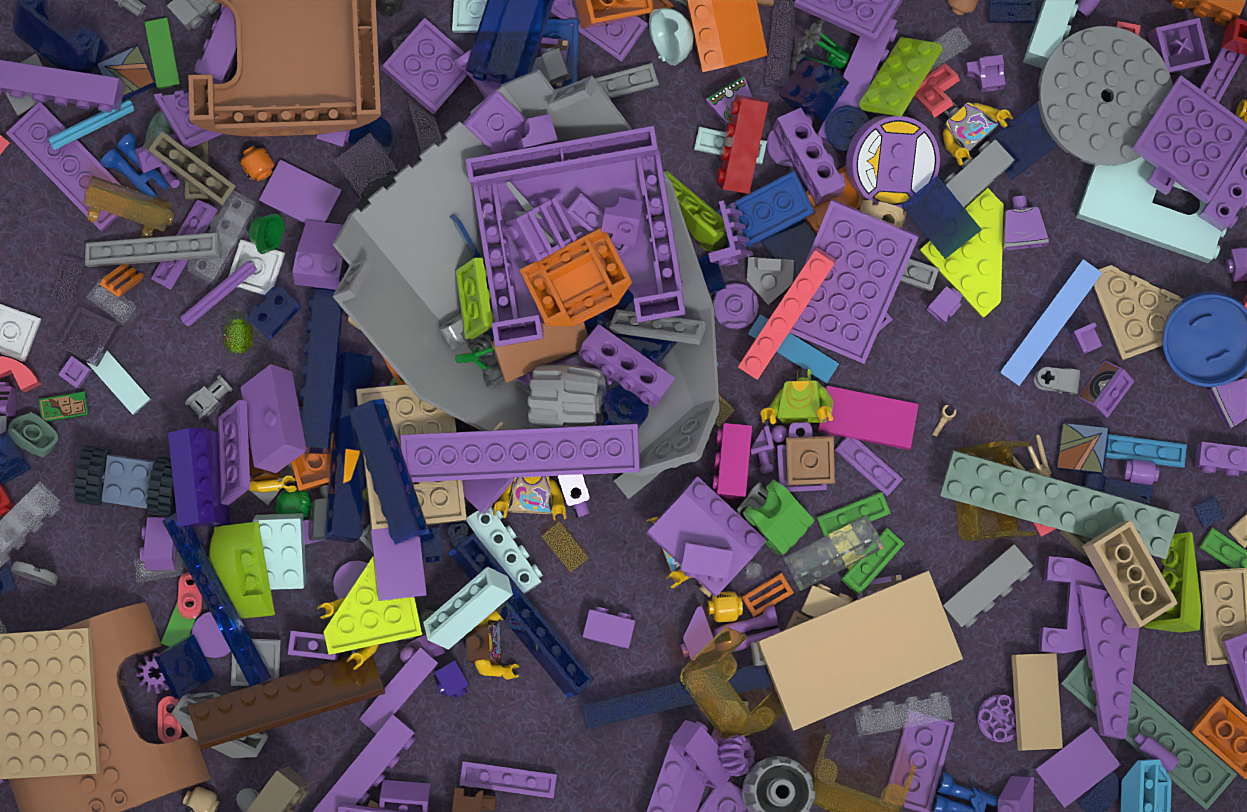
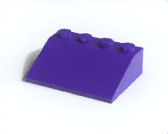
(197, 478)

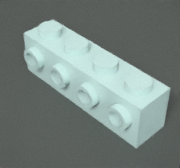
(503, 548)
(468, 608)

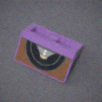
(1106, 388)

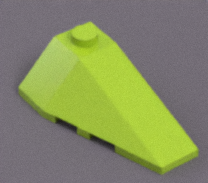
(700, 218)
(1182, 579)

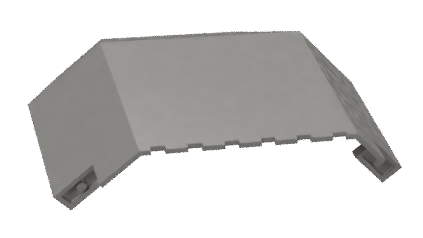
(407, 287)

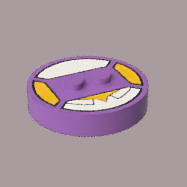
(892, 159)

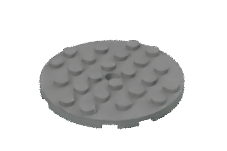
(1073, 86)

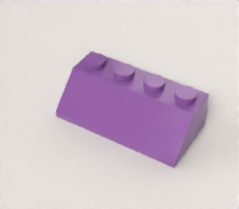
(677, 786)

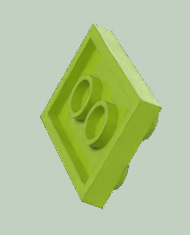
(474, 298)

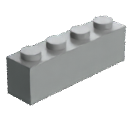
(979, 172)
(986, 586)

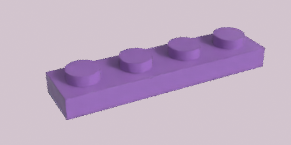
(195, 223)
(508, 779)

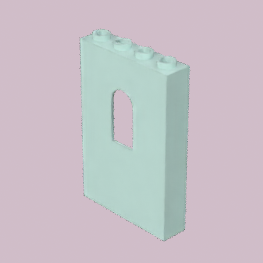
(1123, 203)

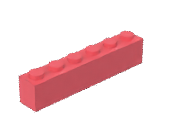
(787, 313)

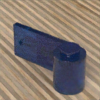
(1119, 488)

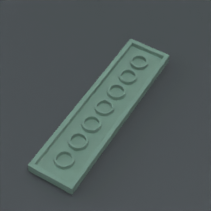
(1198, 770)

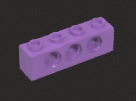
(808, 168)
(622, 354)

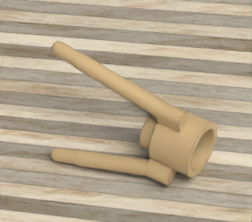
(1042, 469)

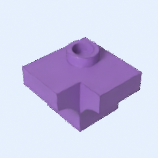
(987, 72)
(538, 132)
(623, 221)

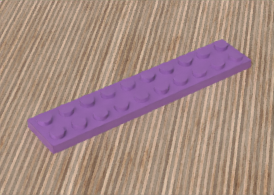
(522, 453)

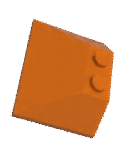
(577, 280)

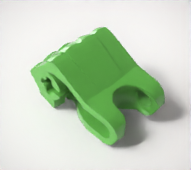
(779, 519)

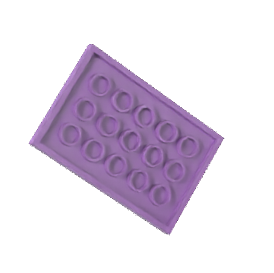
(861, 283)

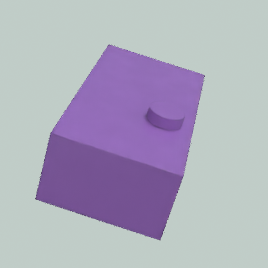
(273, 419)

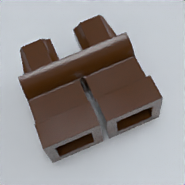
(472, 803)

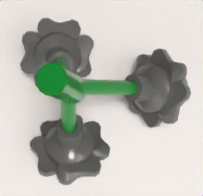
(482, 347)

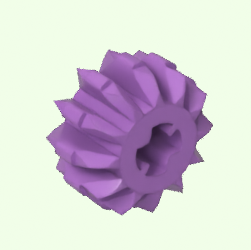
(153, 682)
(737, 755)

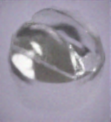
(752, 570)

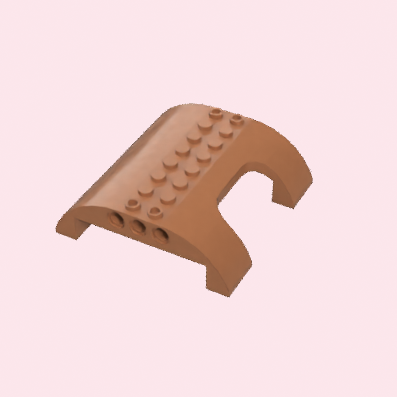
(297, 72)
(129, 765)

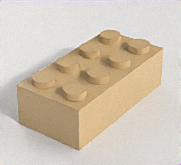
(1130, 574)

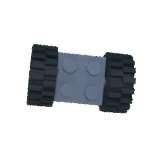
(124, 481)

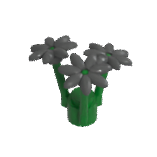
(836, 55)

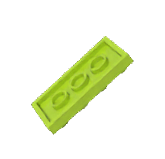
(900, 76)

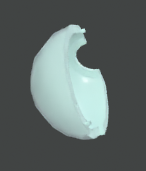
(671, 35)

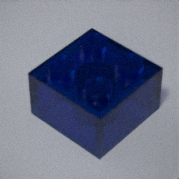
(814, 88)

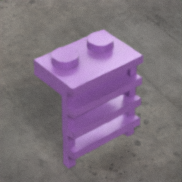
(531, 238)
(737, 248)

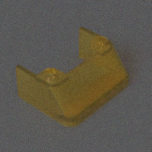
(984, 524)
(708, 684)
(841, 798)

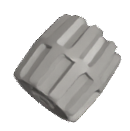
(566, 396)
(767, 775)

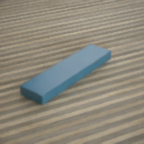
(800, 353)
(1147, 450)

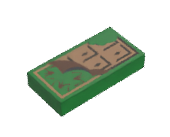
(64, 407)

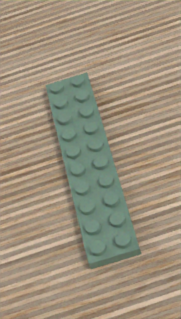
(1053, 501)

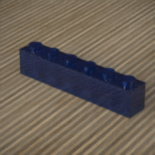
(388, 471)

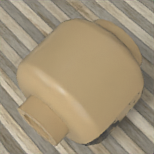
(201, 800)

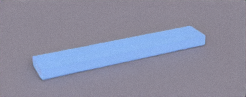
(1051, 322)

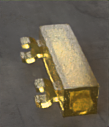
(127, 204)

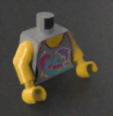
(970, 127)

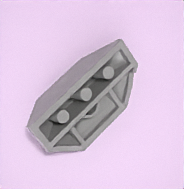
(239, 748)

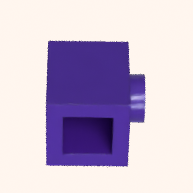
(452, 680)

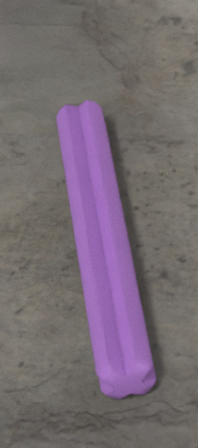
(218, 293)

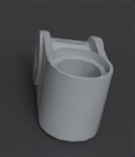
(1061, 380)
(756, 498)

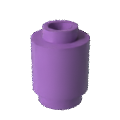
(1140, 472)

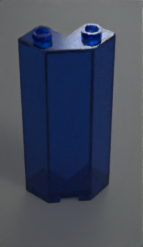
(508, 39)

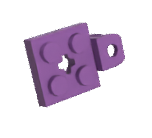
(782, 461)

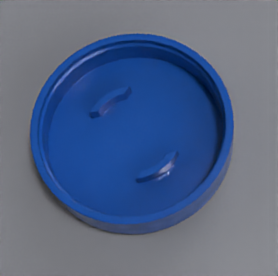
(1207, 339)

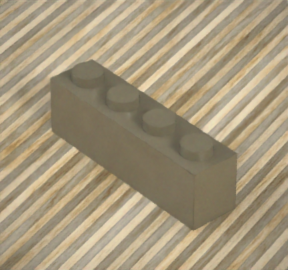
(188, 167)

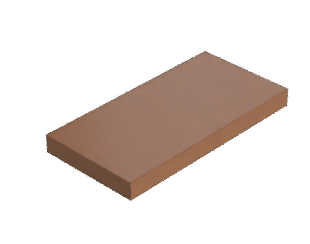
(524, 357)

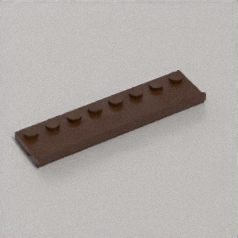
(284, 701)

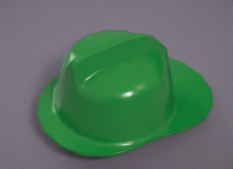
(266, 232)

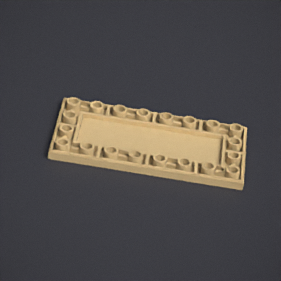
(859, 650)

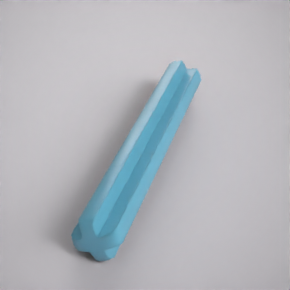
(89, 125)

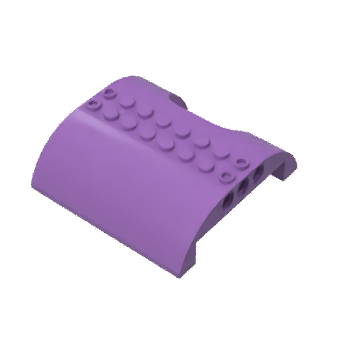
(602, 170)

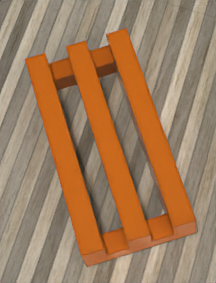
(135, 279)
(784, 585)

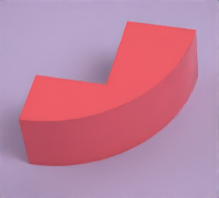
(24, 376)

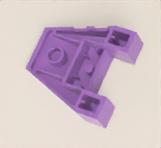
(1072, 573)

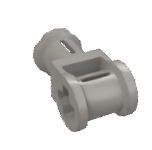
(208, 398)

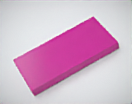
(871, 418)

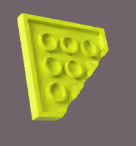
(977, 265)
(369, 622)

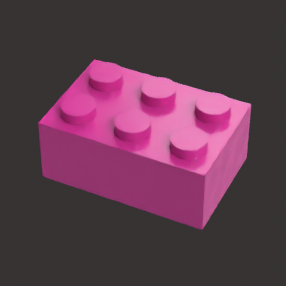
(732, 461)

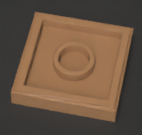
(810, 460)

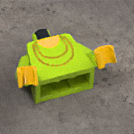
(800, 402)

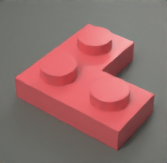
(931, 92)

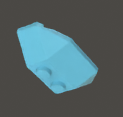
(1146, 788)

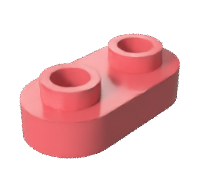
(186, 594)
(167, 720)

